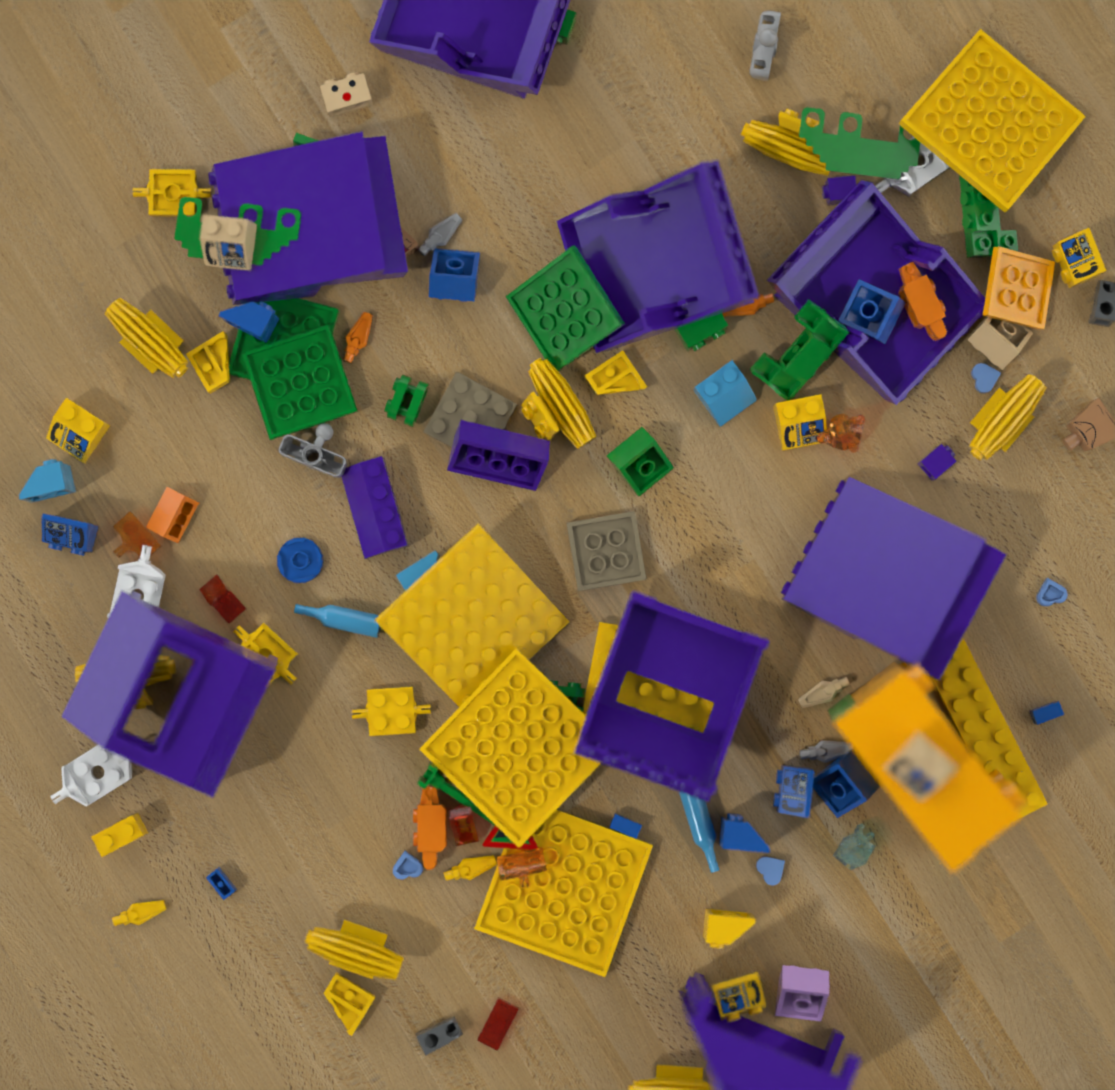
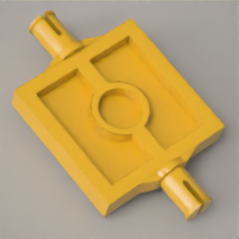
(166, 190)
(266, 642)
(391, 711)

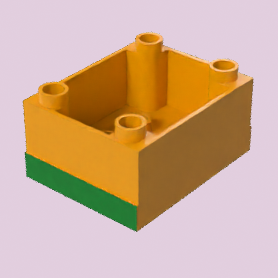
(969, 805)

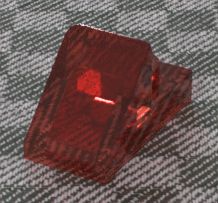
(222, 599)

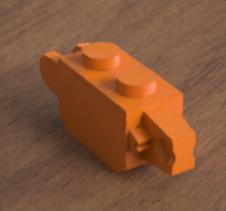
(921, 302)
(431, 827)

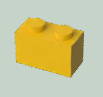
(119, 834)

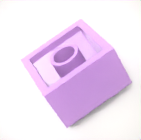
(802, 993)

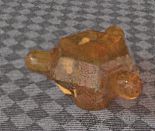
(843, 432)

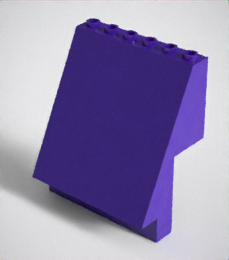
(477, 40)
(345, 223)
(870, 243)
(664, 253)
(893, 576)

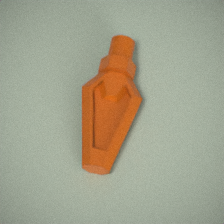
(752, 308)
(358, 336)

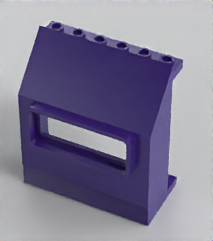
(684, 655)
(207, 713)
(759, 1057)

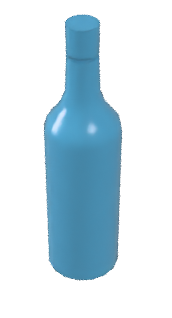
(343, 619)
(701, 827)

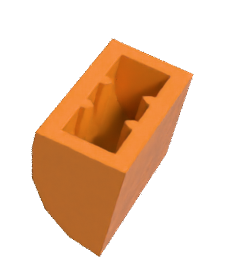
(172, 515)

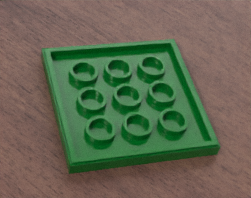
(565, 309)
(294, 318)
(299, 382)

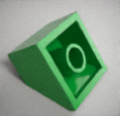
(640, 461)

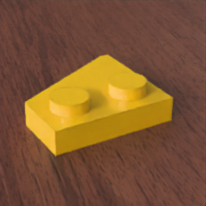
(212, 362)
(615, 376)
(348, 1001)

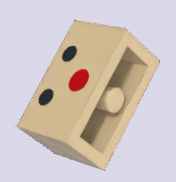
(346, 94)

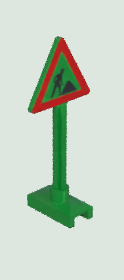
(496, 837)

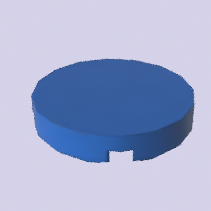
(300, 560)

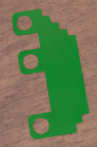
(858, 155)
(266, 241)

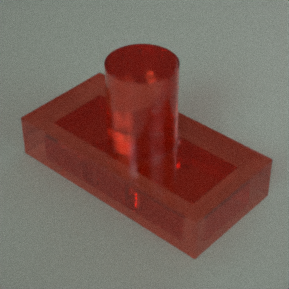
(463, 825)
(497, 1023)

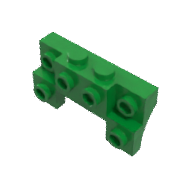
(982, 224)
(805, 354)

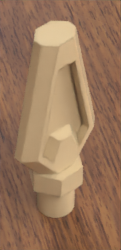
(823, 692)

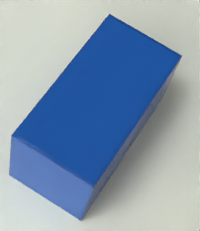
(1046, 712)
(625, 825)
(221, 883)

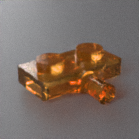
(134, 535)
(521, 865)

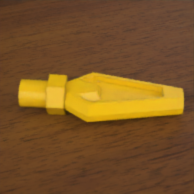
(470, 868)
(139, 913)

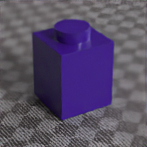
(837, 188)
(937, 461)

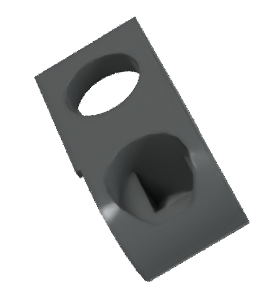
(1104, 304)
(439, 1035)

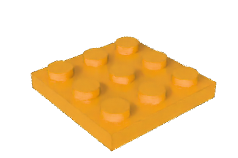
(1018, 288)

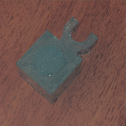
(855, 848)

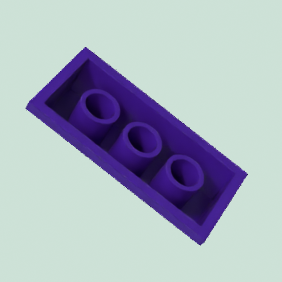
(498, 455)
(374, 507)

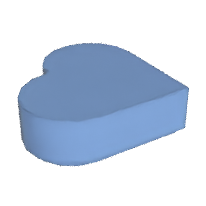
(984, 377)
(1051, 593)
(407, 866)
(771, 869)

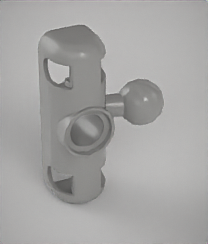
(765, 45)
(325, 462)

